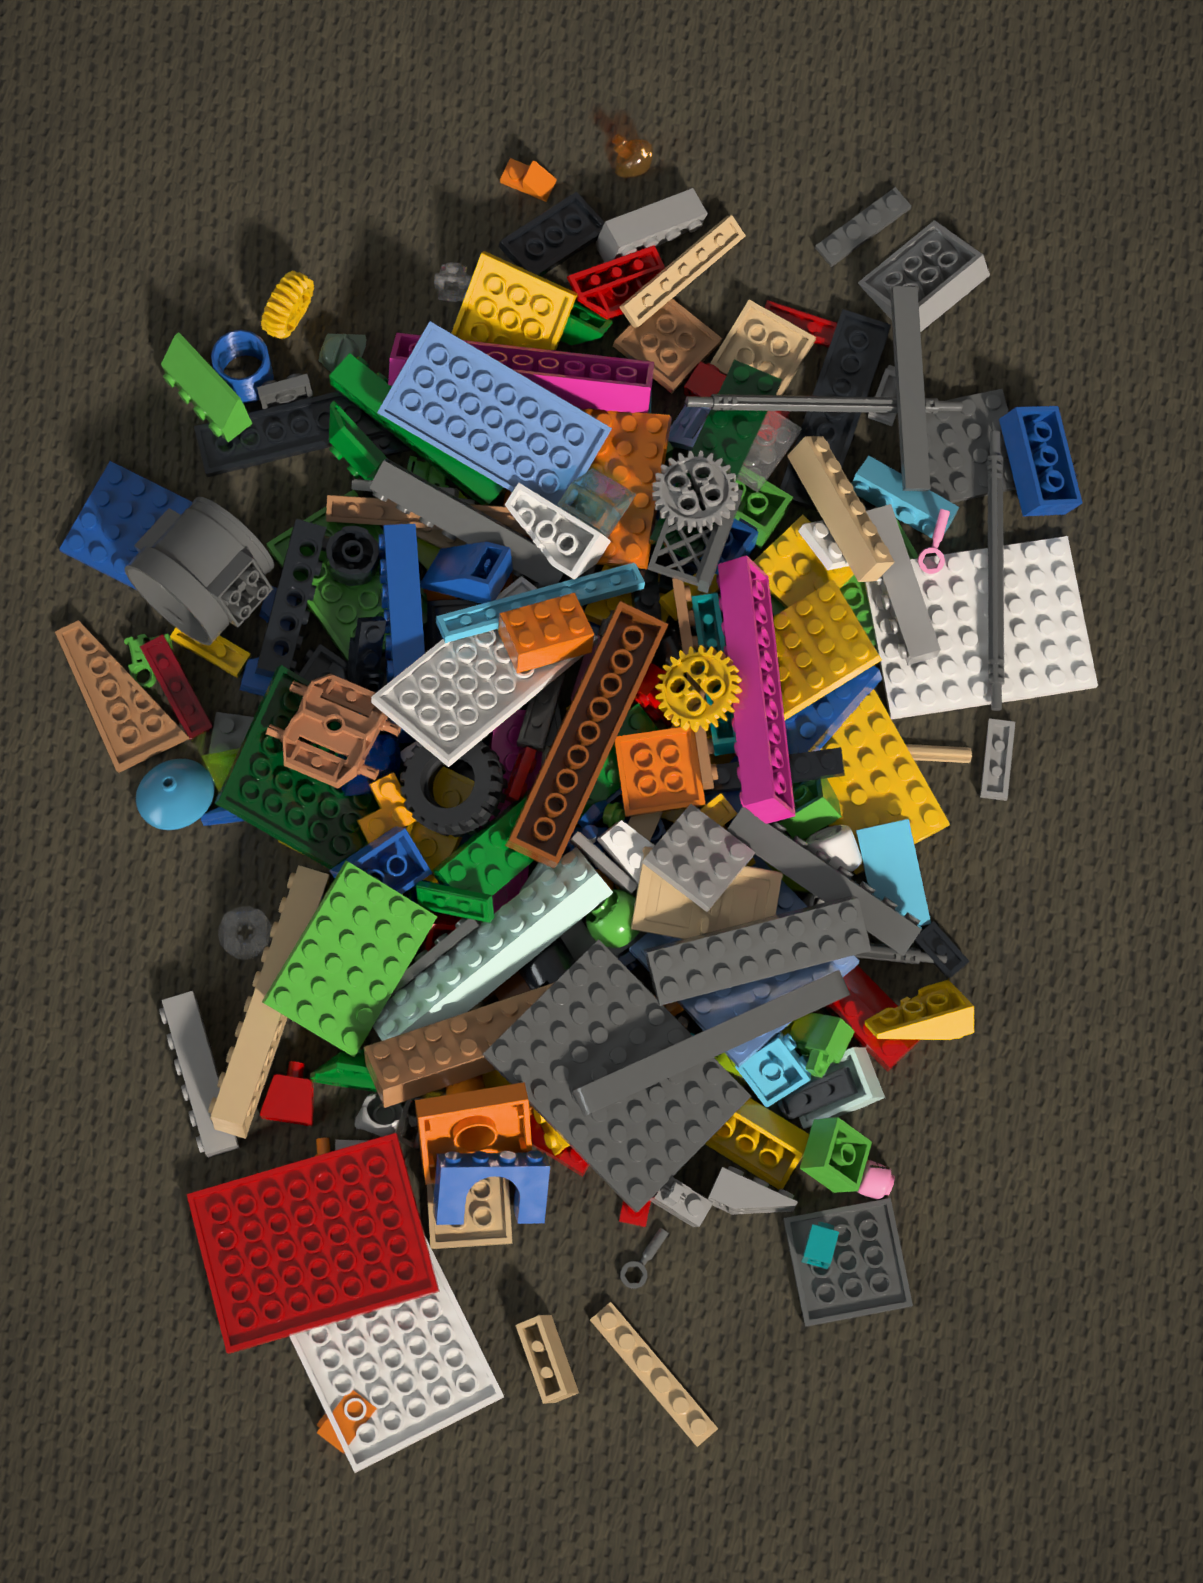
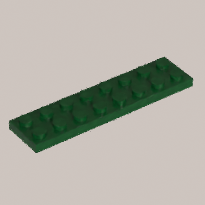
(727, 436)

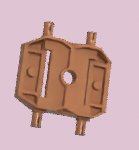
(328, 701)

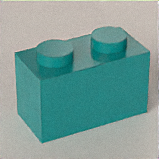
(820, 1245)

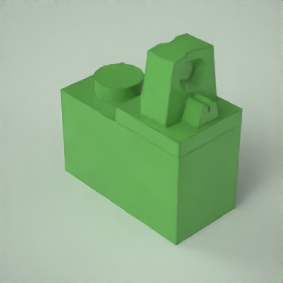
(823, 1039)

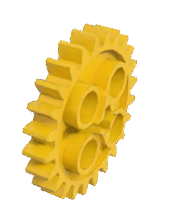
(717, 671)

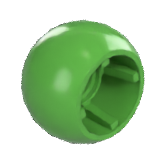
(612, 920)

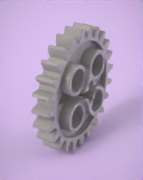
(672, 499)

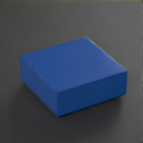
(593, 815)

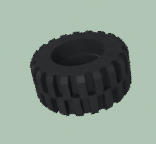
(473, 811)

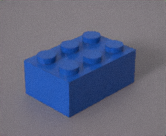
(391, 860)

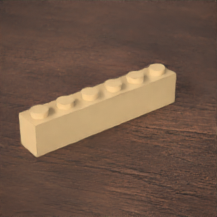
(840, 509)

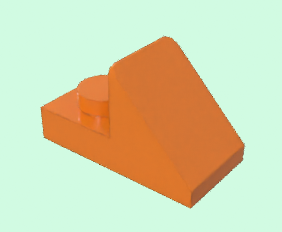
(528, 179)

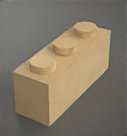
(547, 1359)

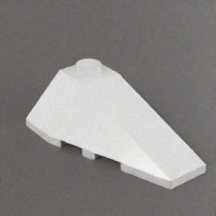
(559, 535)

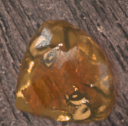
(633, 156)

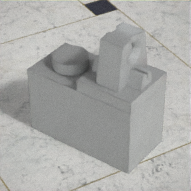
(682, 1202)

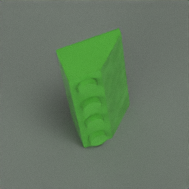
(204, 389)

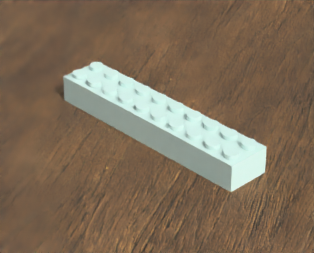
(497, 948)

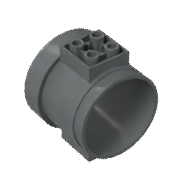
(201, 570)

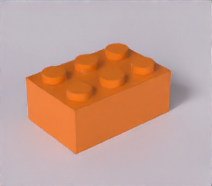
(545, 632)

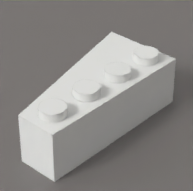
(625, 848)

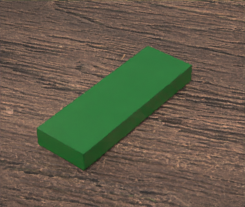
(455, 901)

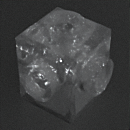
(452, 282)

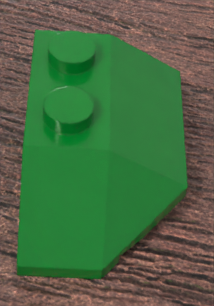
(583, 325)
(353, 445)
(345, 1071)

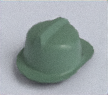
(338, 346)

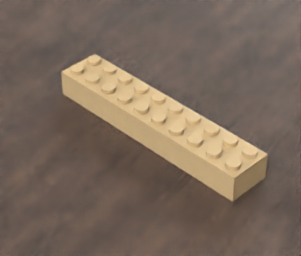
(264, 1026)

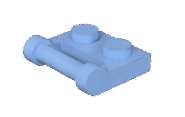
(686, 426)

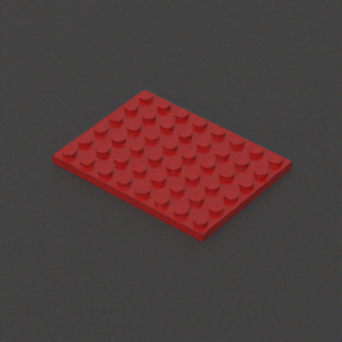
(312, 1243)

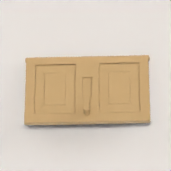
(670, 913)

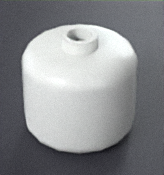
(837, 844)

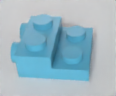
(775, 1069)

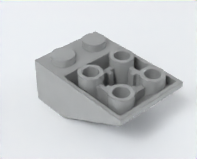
(743, 1196)

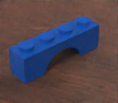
(258, 683)

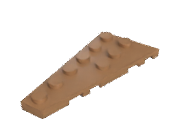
(122, 710)

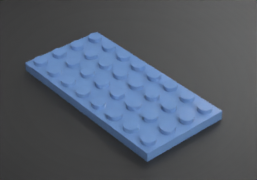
(492, 417)

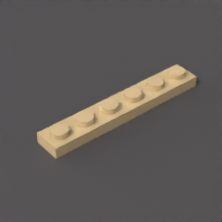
(682, 271)
(653, 1374)

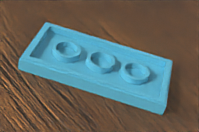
(893, 867)

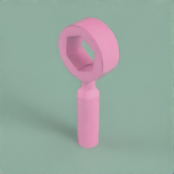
(937, 538)

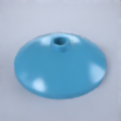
(179, 803)

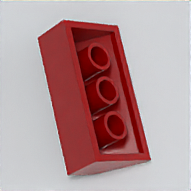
(864, 1002)

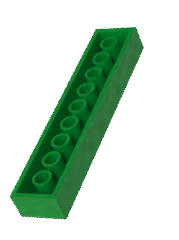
(487, 864)

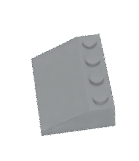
(936, 264)

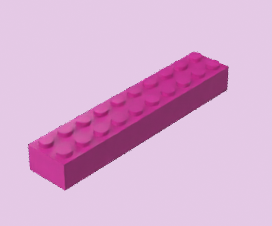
(574, 377)
(760, 712)

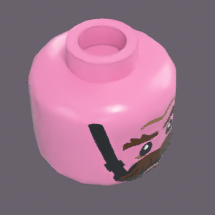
(876, 1180)

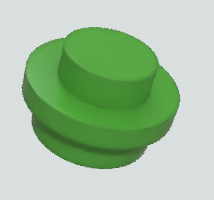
(613, 813)

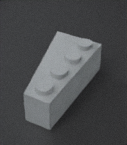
(651, 225)

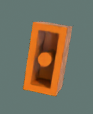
(347, 1426)

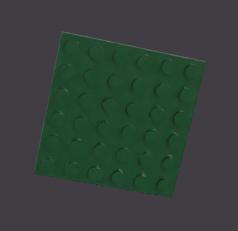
(287, 802)

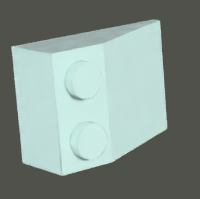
(864, 1079)

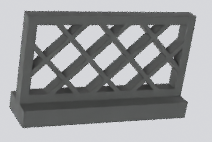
(710, 555)

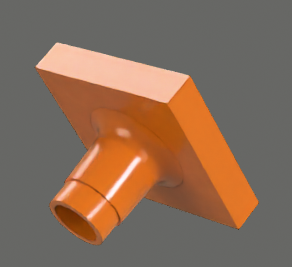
(472, 1121)

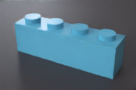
(883, 486)

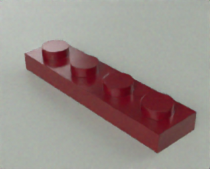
(176, 687)

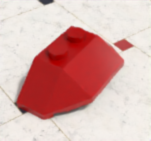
(615, 281)

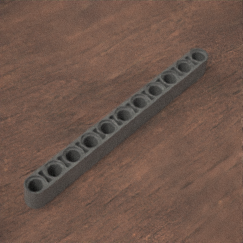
(711, 1043)

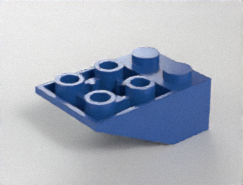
(470, 571)

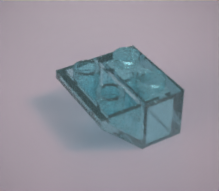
(596, 501)

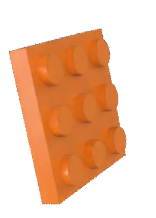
(659, 771)

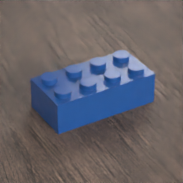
(1040, 461)

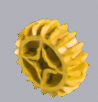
(287, 304)

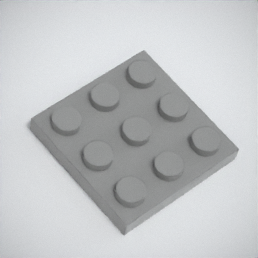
(698, 857)

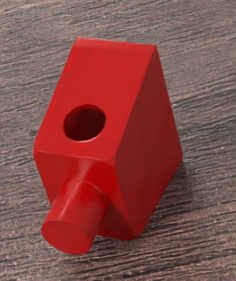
(290, 1097)

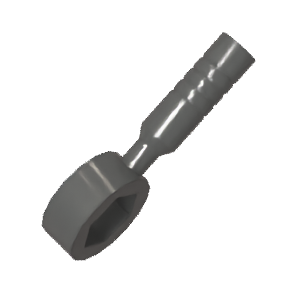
(647, 1255)

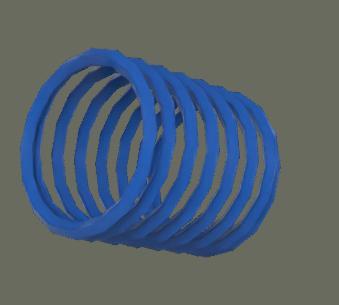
(238, 344)

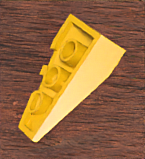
(933, 1014)

